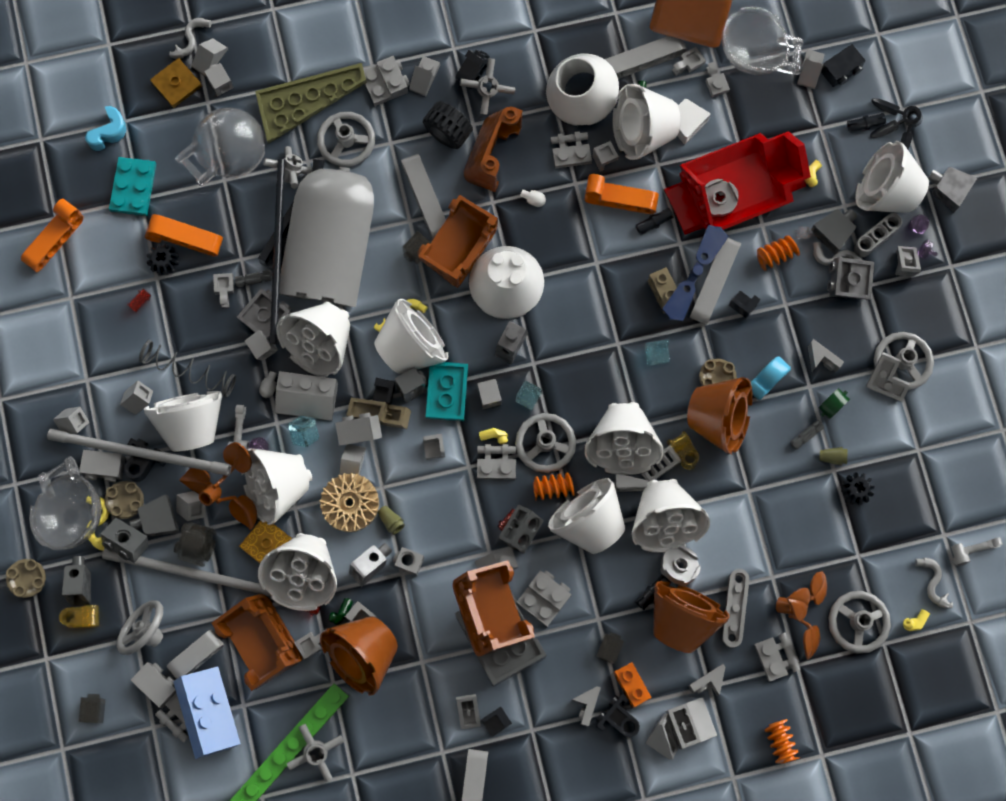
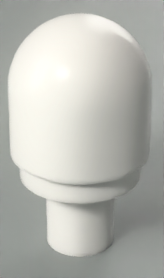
(534, 197)

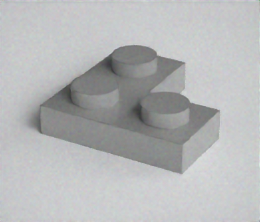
(883, 378)

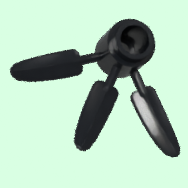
(893, 125)

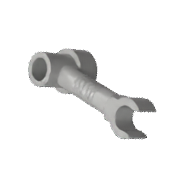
(240, 416)
(961, 553)

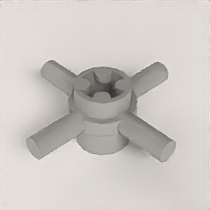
(482, 90)
(293, 167)
(313, 744)

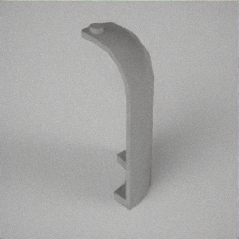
(328, 237)

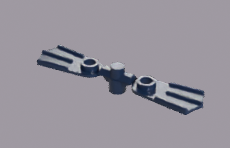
(680, 300)

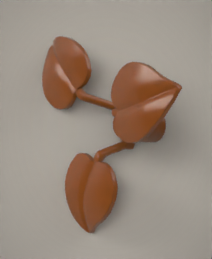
(198, 480)
(797, 605)

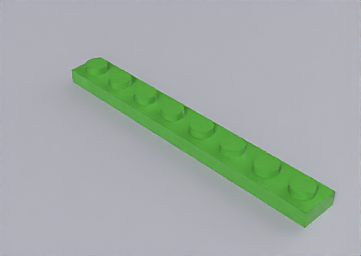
(291, 745)

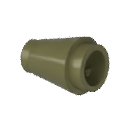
(834, 455)
(391, 520)

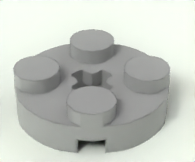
(729, 201)
(673, 572)

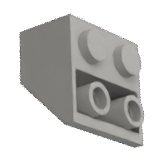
(691, 723)

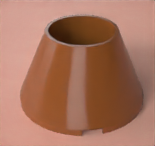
(721, 411)
(685, 617)
(360, 652)

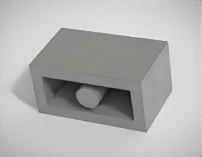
(358, 430)
(102, 465)
(154, 684)

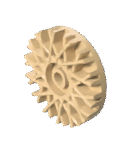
(351, 517)

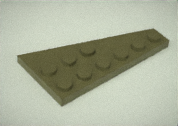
(296, 101)

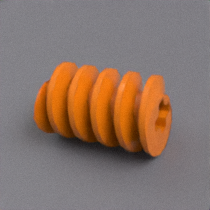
(777, 250)
(553, 486)
(781, 742)

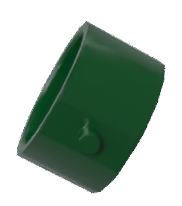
(833, 403)

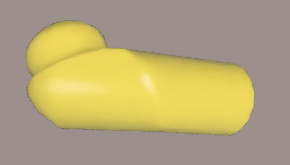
(814, 167)
(494, 433)
(916, 623)

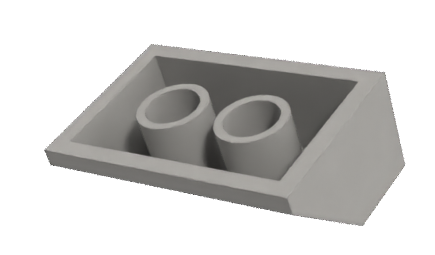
(305, 395)

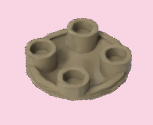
(716, 371)
(124, 499)
(25, 578)

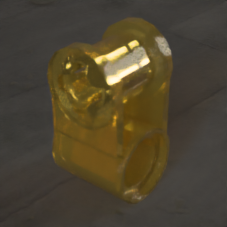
(683, 447)
(83, 616)

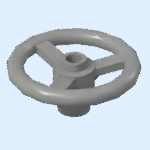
(346, 138)
(909, 356)
(545, 434)
(867, 618)
(144, 630)

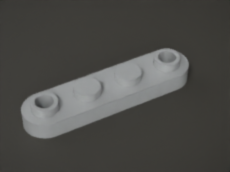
(736, 607)

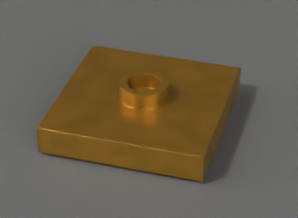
(176, 82)

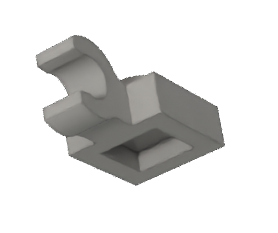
(691, 60)
(716, 82)
(224, 285)
(308, 645)

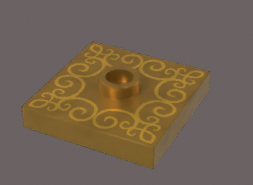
(263, 540)

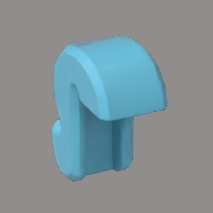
(110, 132)
(769, 377)

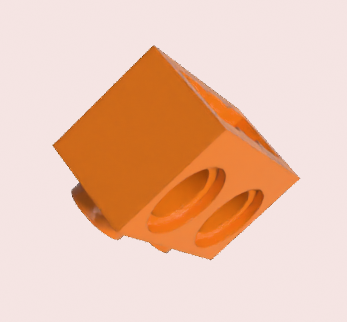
(632, 685)

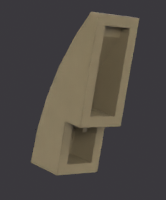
(388, 414)

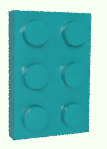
(132, 186)
(447, 391)

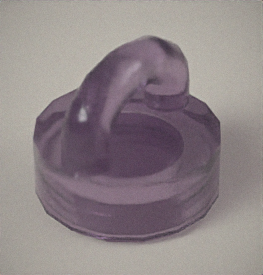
(919, 224)
(926, 249)
(259, 443)

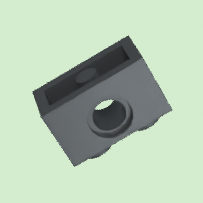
(119, 531)

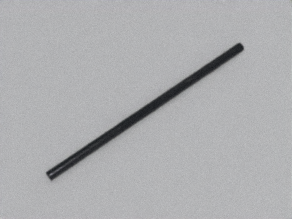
(277, 250)

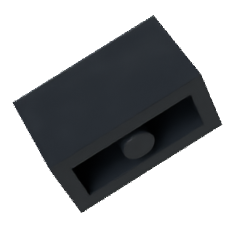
(843, 65)

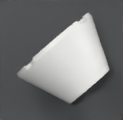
(593, 104)
(643, 121)
(892, 181)
(409, 340)
(186, 420)
(591, 518)

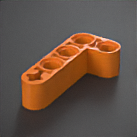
(620, 196)
(182, 234)
(53, 236)

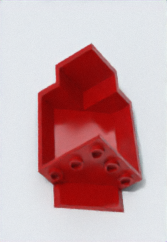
(758, 167)

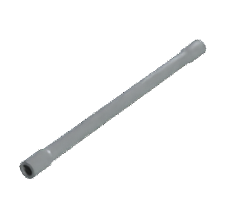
(213, 467)
(189, 572)

